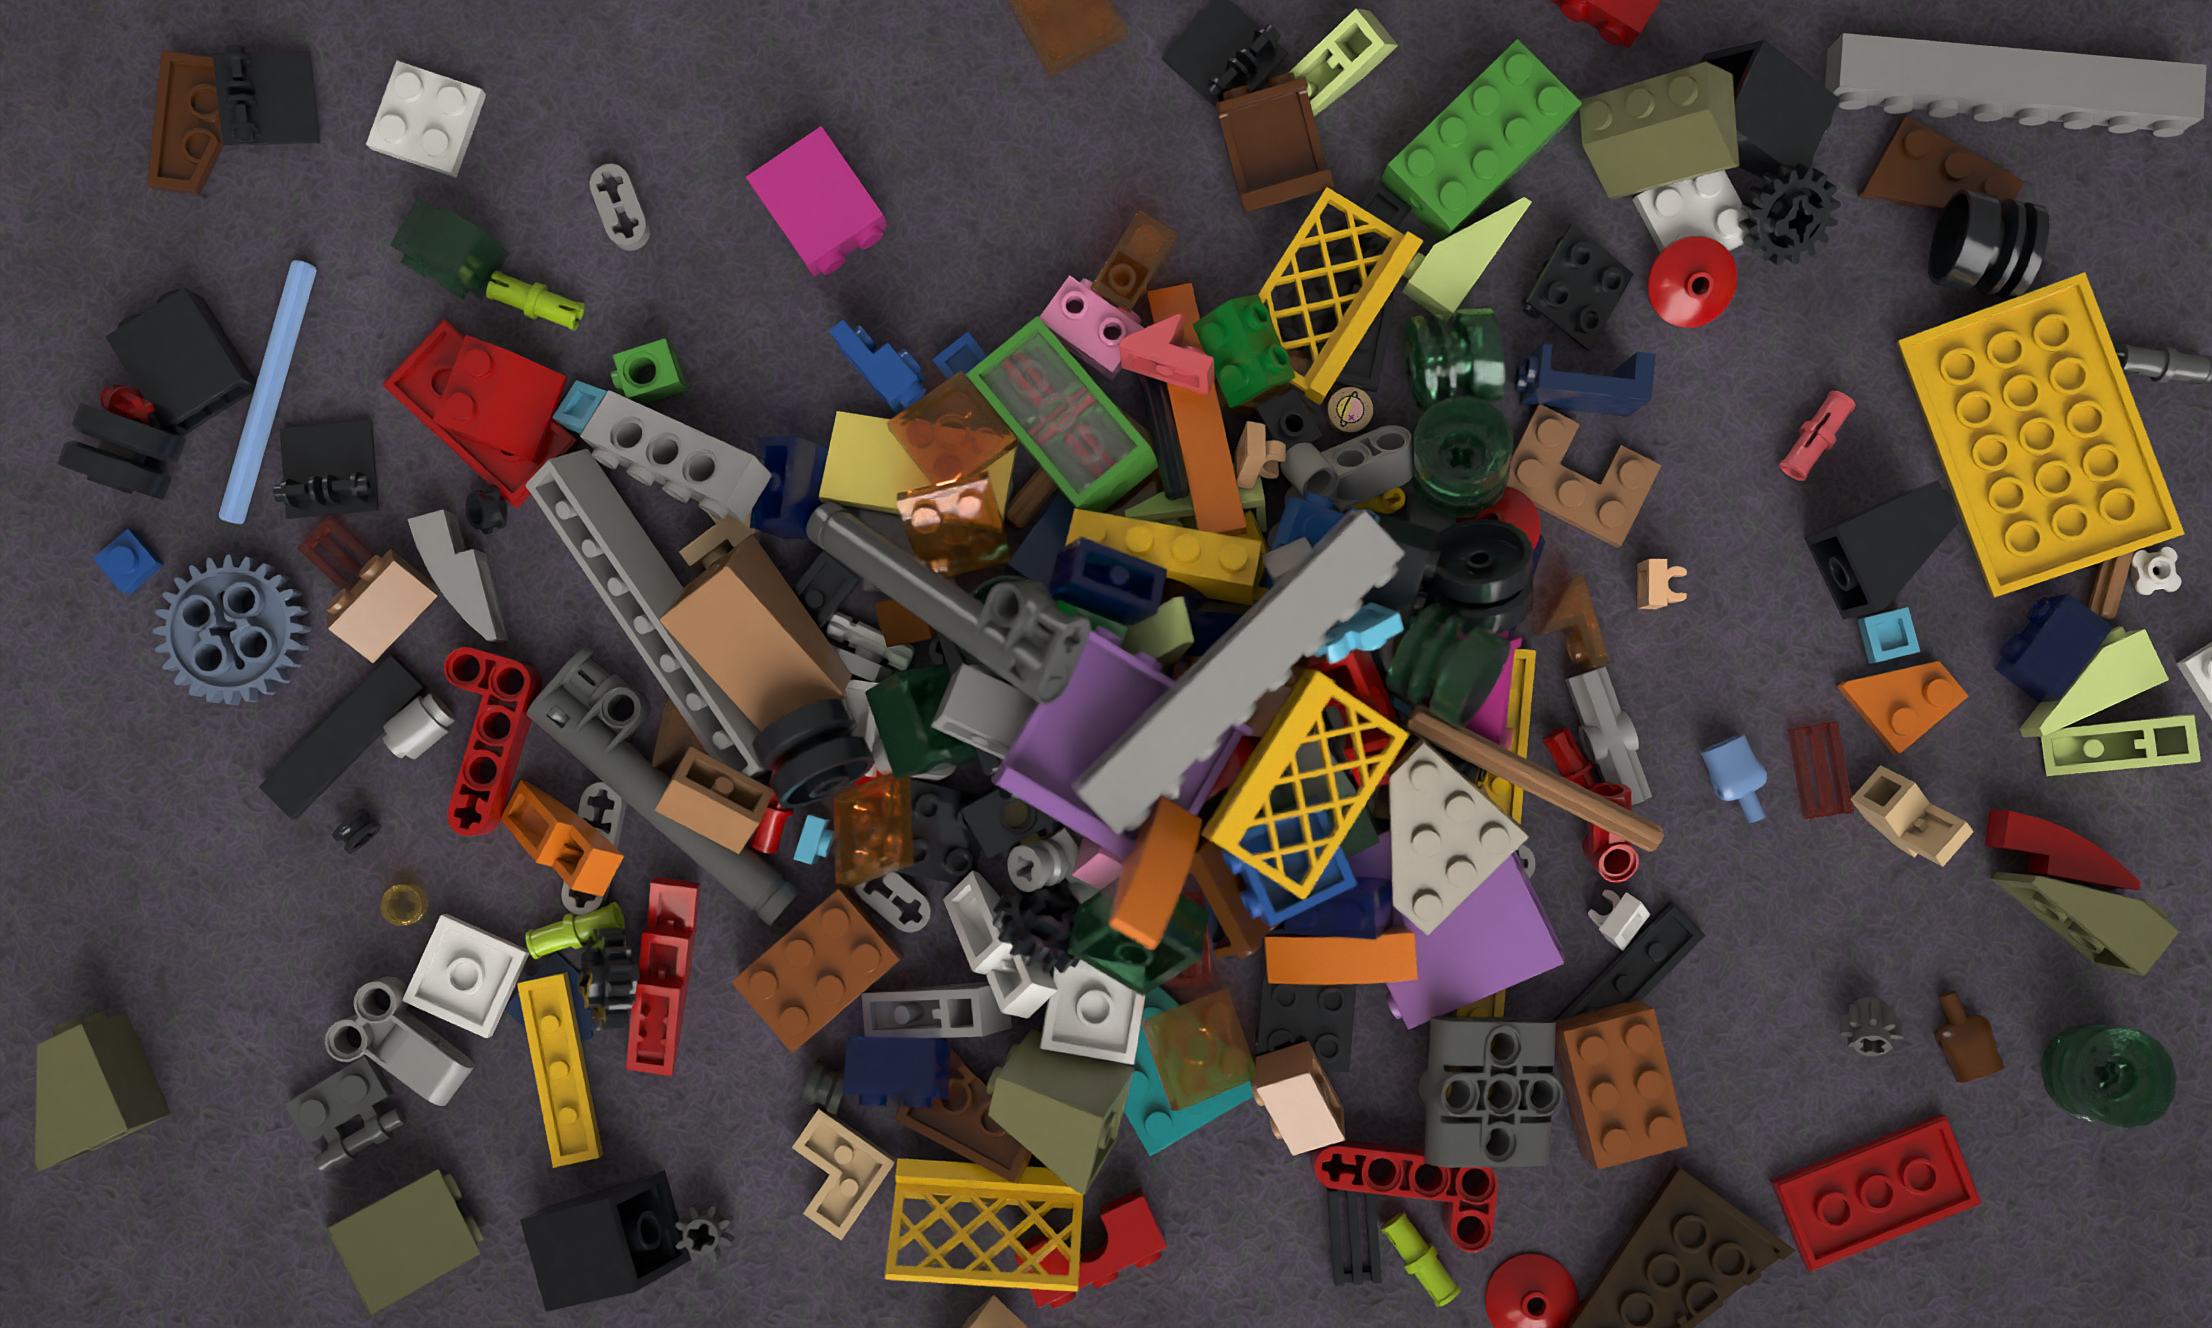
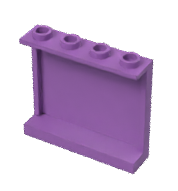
(1072, 732)
(1479, 949)

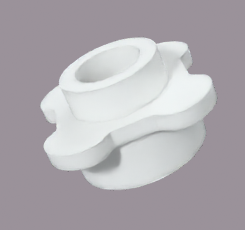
(2143, 574)

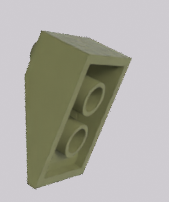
(2100, 925)

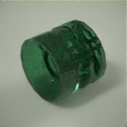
(1463, 358)
(1462, 435)
(1440, 660)
(2135, 1078)

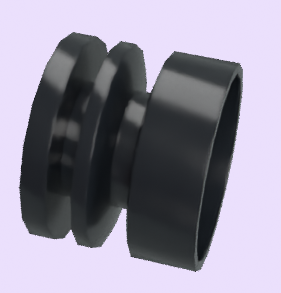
(1988, 244)

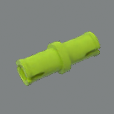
(535, 300)
(572, 930)
(1420, 1259)

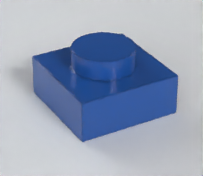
(960, 355)
(128, 561)

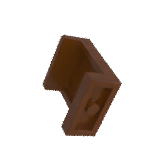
(1273, 143)
(1224, 897)

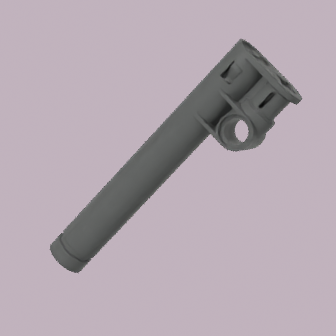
(1013, 634)
(586, 724)

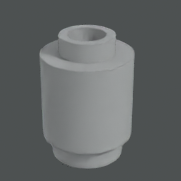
(418, 726)

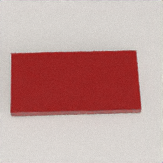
(419, 387)
(1875, 1192)

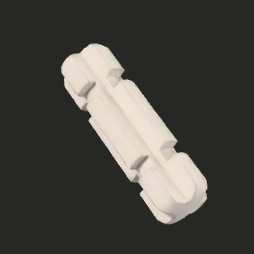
(867, 637)

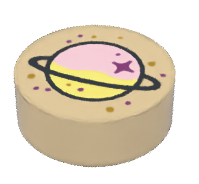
(1349, 410)

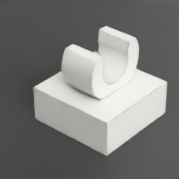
(1623, 921)

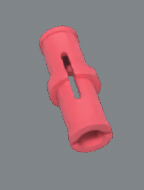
(1817, 435)

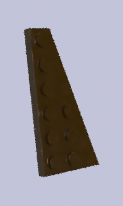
(1679, 1261)

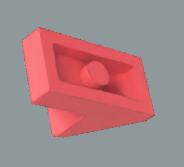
(1158, 355)

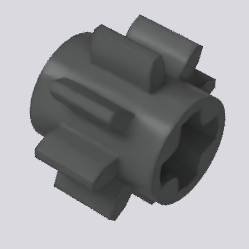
(1871, 1026)
(717, 1230)

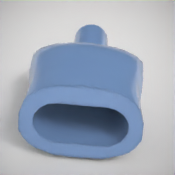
(1736, 774)

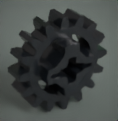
(1789, 214)
(1037, 926)
(608, 978)

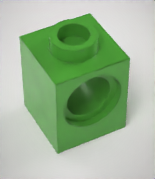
(668, 377)

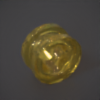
(394, 914)

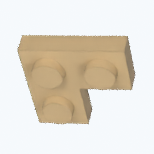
(854, 1170)

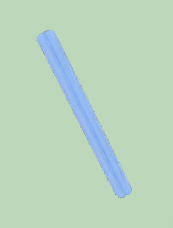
(267, 392)

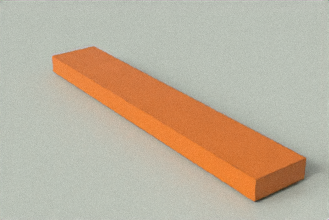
(1200, 429)

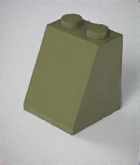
(91, 1088)
(1061, 1107)
(405, 1240)

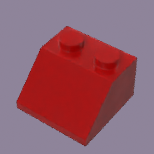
(499, 399)

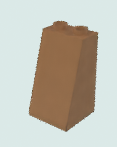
(755, 637)

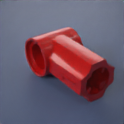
(1600, 842)

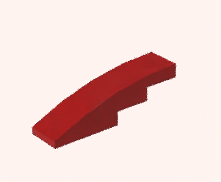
(663, 976)

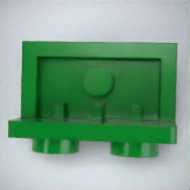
(1244, 349)

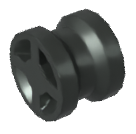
(825, 1086)

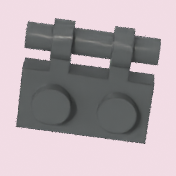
(337, 1100)

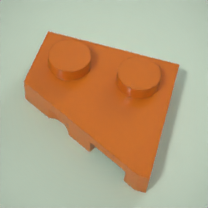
(1904, 701)

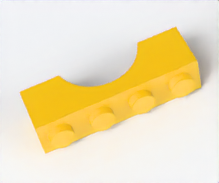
(1210, 562)

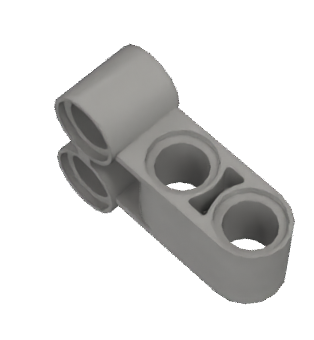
(1352, 469)
(400, 1043)

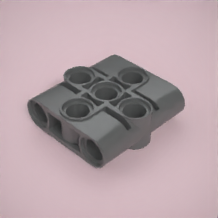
(1516, 1121)

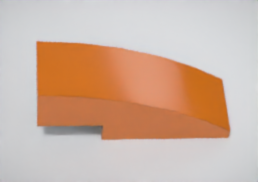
(561, 840)
(1155, 872)
(1339, 959)

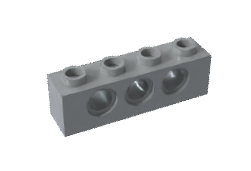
(649, 441)

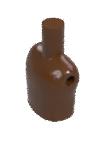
(1967, 1041)

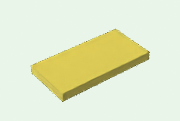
(870, 467)

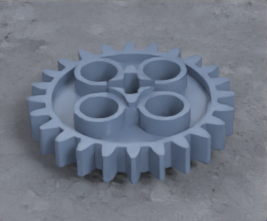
(194, 643)

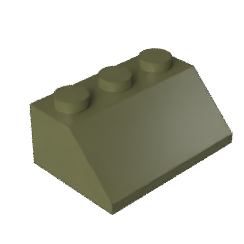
(1661, 130)

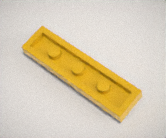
(560, 1069)

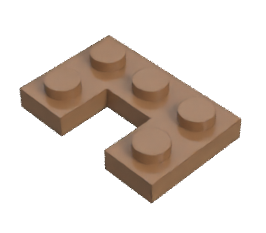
(1598, 509)

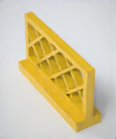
(1365, 303)
(1268, 763)
(975, 1184)

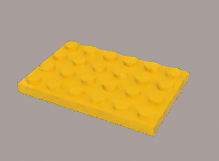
(2039, 436)

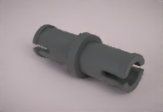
(2165, 364)

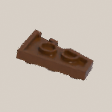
(185, 124)
(1929, 168)
(965, 1125)

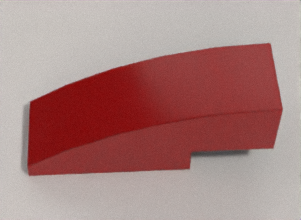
(2056, 851)

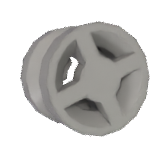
(1037, 865)

